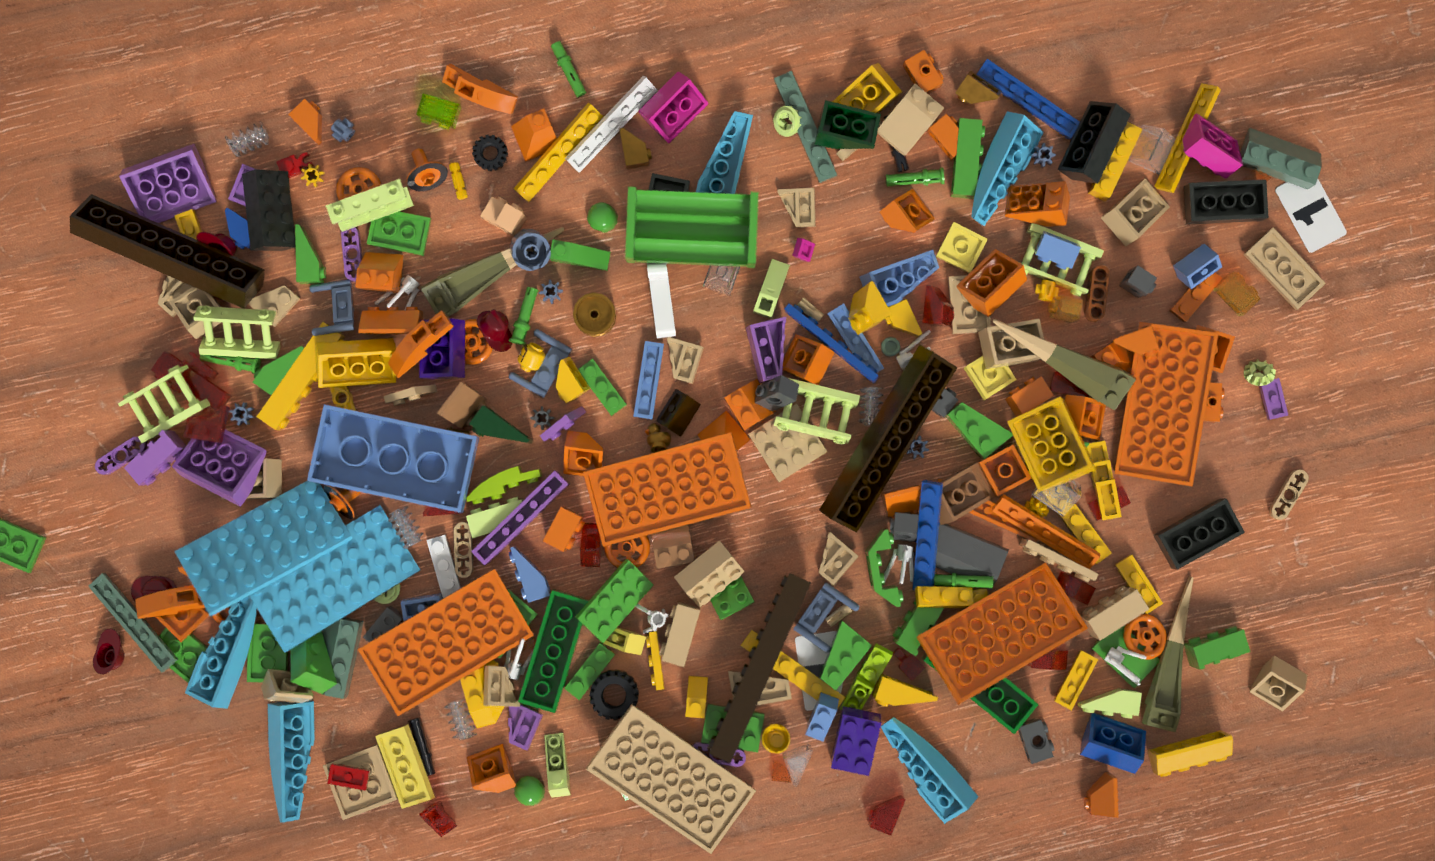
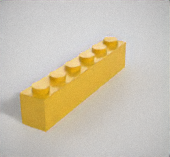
(295, 384)

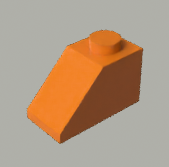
(309, 119)
(945, 135)

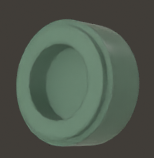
(890, 346)

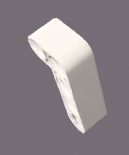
(661, 300)

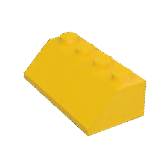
(354, 362)
(1191, 752)

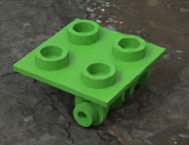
(732, 599)

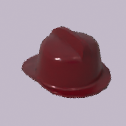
(218, 241)
(495, 329)
(150, 584)
(109, 652)

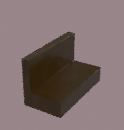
(678, 412)

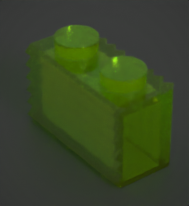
(438, 111)

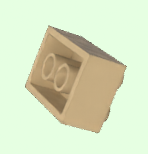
(1003, 350)
(709, 574)
(1114, 612)
(680, 633)

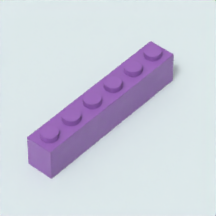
(520, 517)

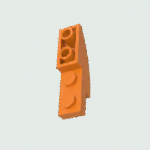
(478, 91)
(416, 342)
(168, 602)

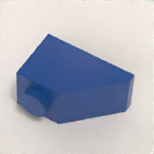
(238, 229)

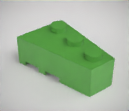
(977, 430)
(915, 623)
(1216, 647)
(844, 655)
(312, 665)

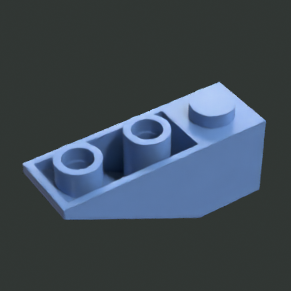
(532, 579)

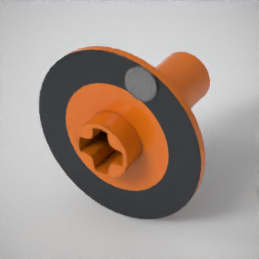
(425, 174)
(341, 500)

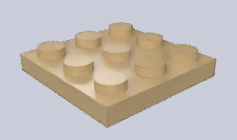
(786, 450)
(379, 788)

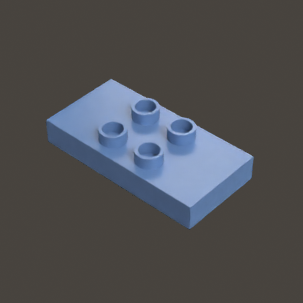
(393, 458)

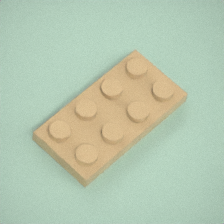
(1284, 268)
(1063, 563)

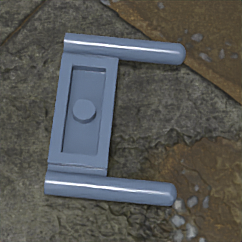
(342, 306)
(549, 369)
(818, 612)

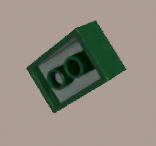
(846, 127)
(491, 424)

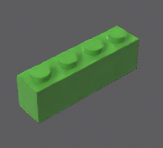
(966, 162)

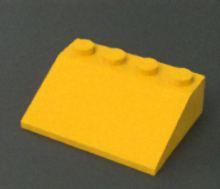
(1051, 444)

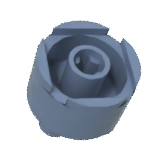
(530, 260)

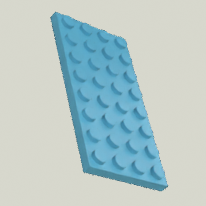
(262, 546)
(336, 582)

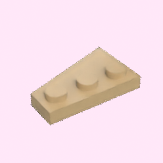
(774, 690)

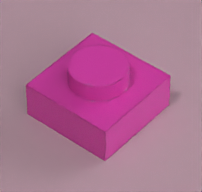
(803, 249)

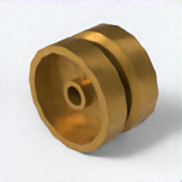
(602, 323)

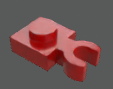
(293, 164)

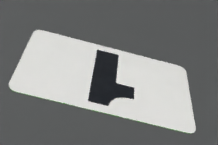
(1311, 214)
(813, 660)

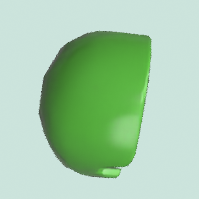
(602, 217)
(529, 791)

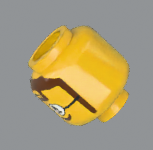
(531, 357)

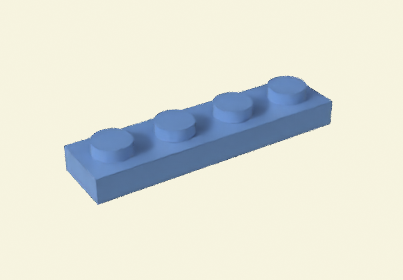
(855, 342)
(648, 380)

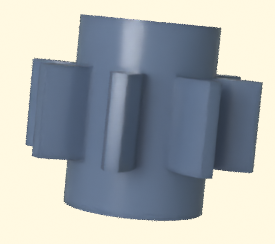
(342, 130)
(1038, 153)
(551, 297)
(247, 415)
(922, 448)

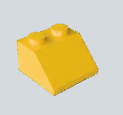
(867, 308)

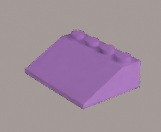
(168, 184)
(222, 468)

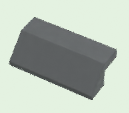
(968, 554)

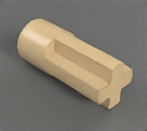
(810, 310)
(837, 615)

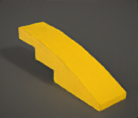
(1103, 481)

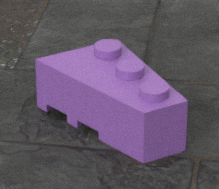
(767, 345)
(155, 458)

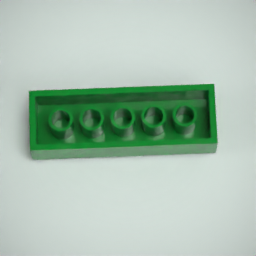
(553, 652)
(1003, 702)

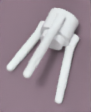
(408, 286)
(904, 357)
(904, 554)
(655, 618)
(1115, 658)
(514, 667)

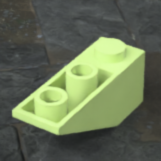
(771, 289)
(486, 521)
(1115, 701)
(557, 765)

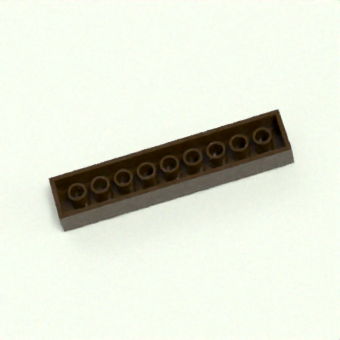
(167, 251)
(888, 438)
(760, 667)

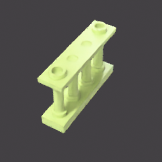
(370, 205)
(1090, 254)
(237, 347)
(829, 397)
(164, 421)

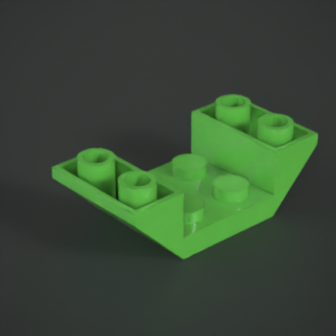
(881, 542)

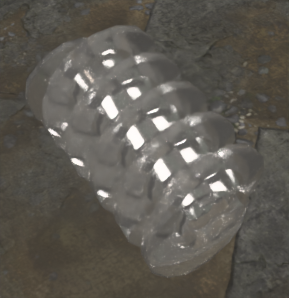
(248, 140)
(871, 404)
(405, 527)
(460, 719)

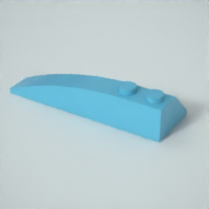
(1004, 160)
(726, 161)
(224, 659)
(289, 751)
(935, 777)

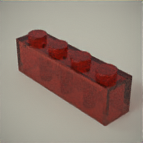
(200, 387)

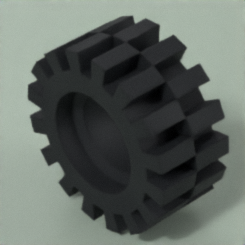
(496, 162)

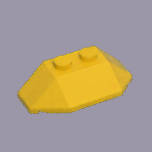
(474, 694)

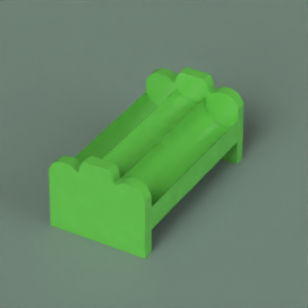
(691, 228)

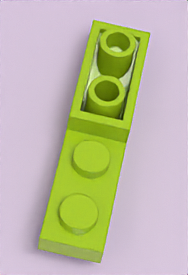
(495, 485)
(867, 677)

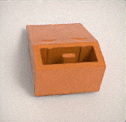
(1039, 203)

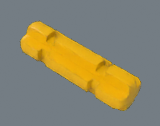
(458, 181)

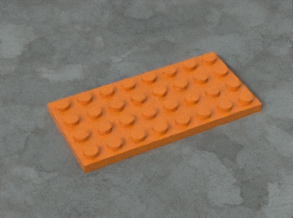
(1167, 406)
(667, 489)
(1001, 633)
(445, 642)

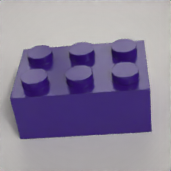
(446, 355)
(856, 741)

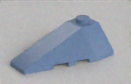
(901, 277)

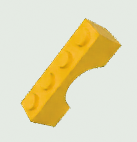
(1116, 164)

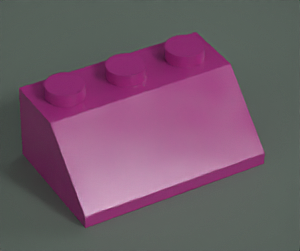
(673, 107)
(1212, 147)

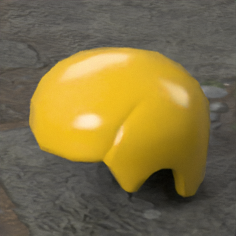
(775, 738)

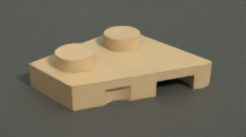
(800, 205)
(171, 289)
(279, 300)
(684, 359)
(411, 393)
(836, 559)
(498, 688)

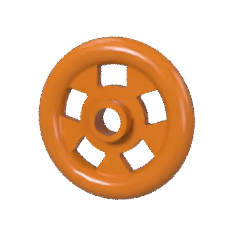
(345, 180)
(485, 350)
(643, 549)
(1132, 643)

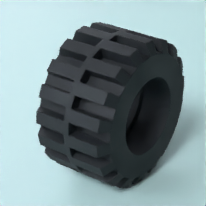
(613, 677)

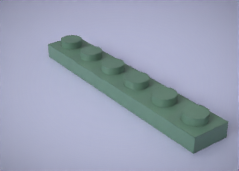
(807, 132)
(138, 629)

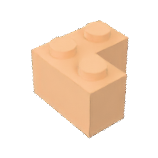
(504, 216)

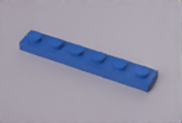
(1029, 99)
(826, 337)
(927, 533)

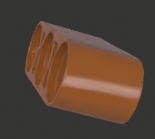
(1102, 286)

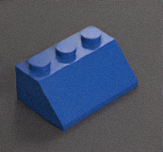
(1114, 743)

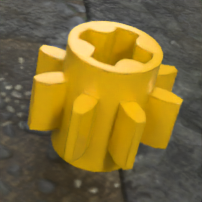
(306, 176)
(1047, 290)
(1037, 507)

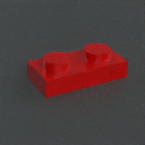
(348, 776)

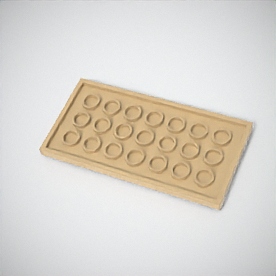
(670, 779)

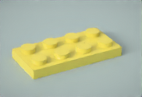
(405, 766)

